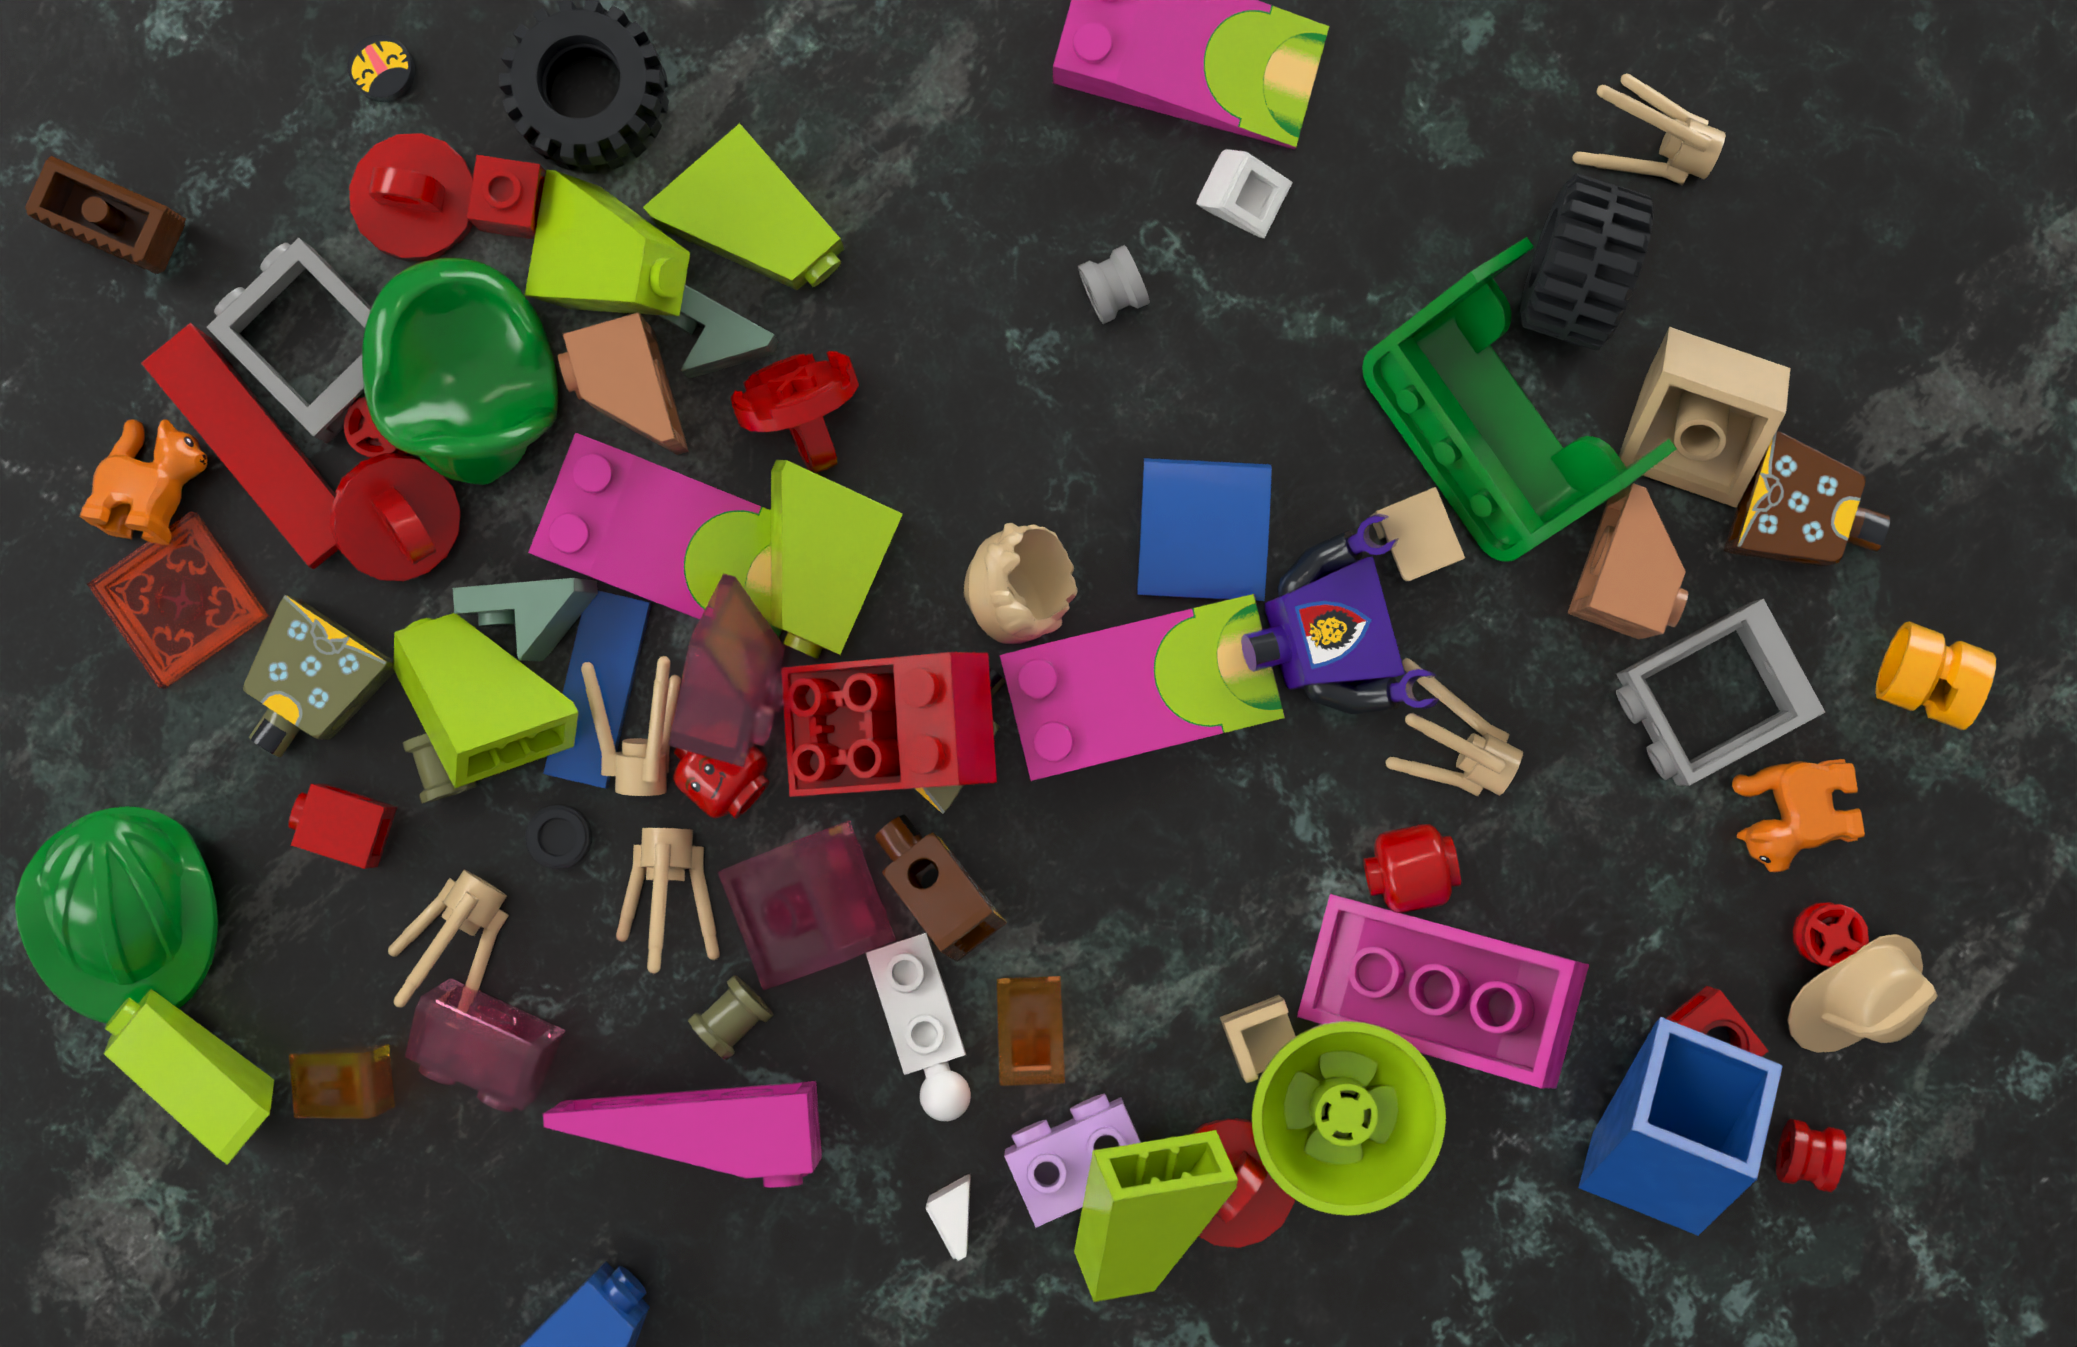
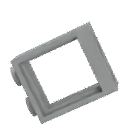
(238, 308)
(1776, 667)

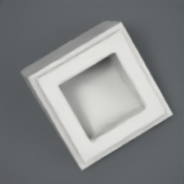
(1244, 192)
(951, 1215)

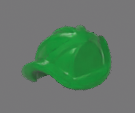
(458, 369)
(118, 911)

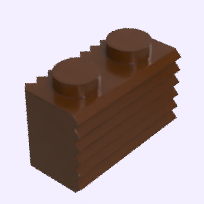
(105, 215)

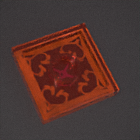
(178, 600)

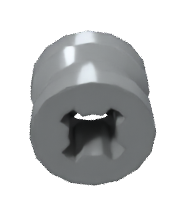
(1113, 284)

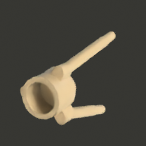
(1687, 142)
(1486, 759)
(643, 762)
(664, 858)
(469, 905)

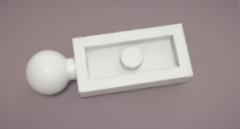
(921, 1022)

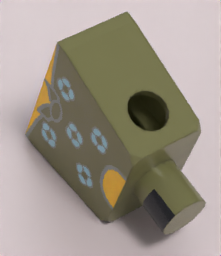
(310, 676)

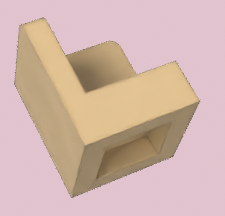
(1423, 534)
(1257, 1034)

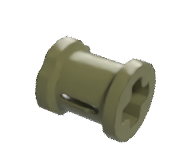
(431, 771)
(730, 1017)

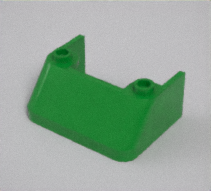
(1479, 427)

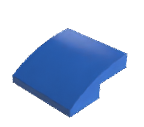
(1204, 529)

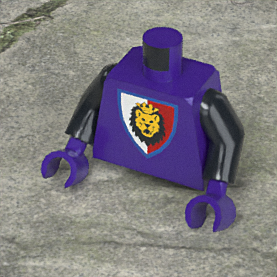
(1335, 629)

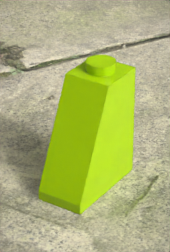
(748, 213)
(602, 254)
(822, 556)
(478, 700)
(190, 1073)
(1147, 1210)

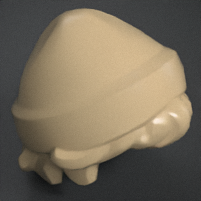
(1020, 584)

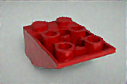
(889, 724)

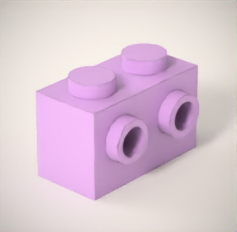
(1055, 1161)

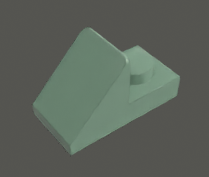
(725, 336)
(538, 609)

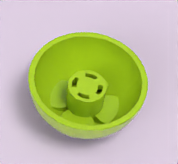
(1370, 1145)

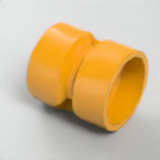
(1942, 678)

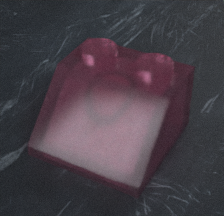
(729, 679)
(806, 905)
(482, 1044)

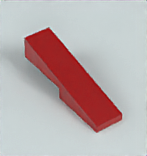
(247, 440)

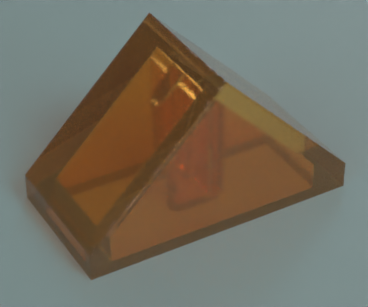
(1030, 1031)
(342, 1082)

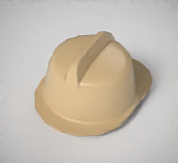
(1867, 995)

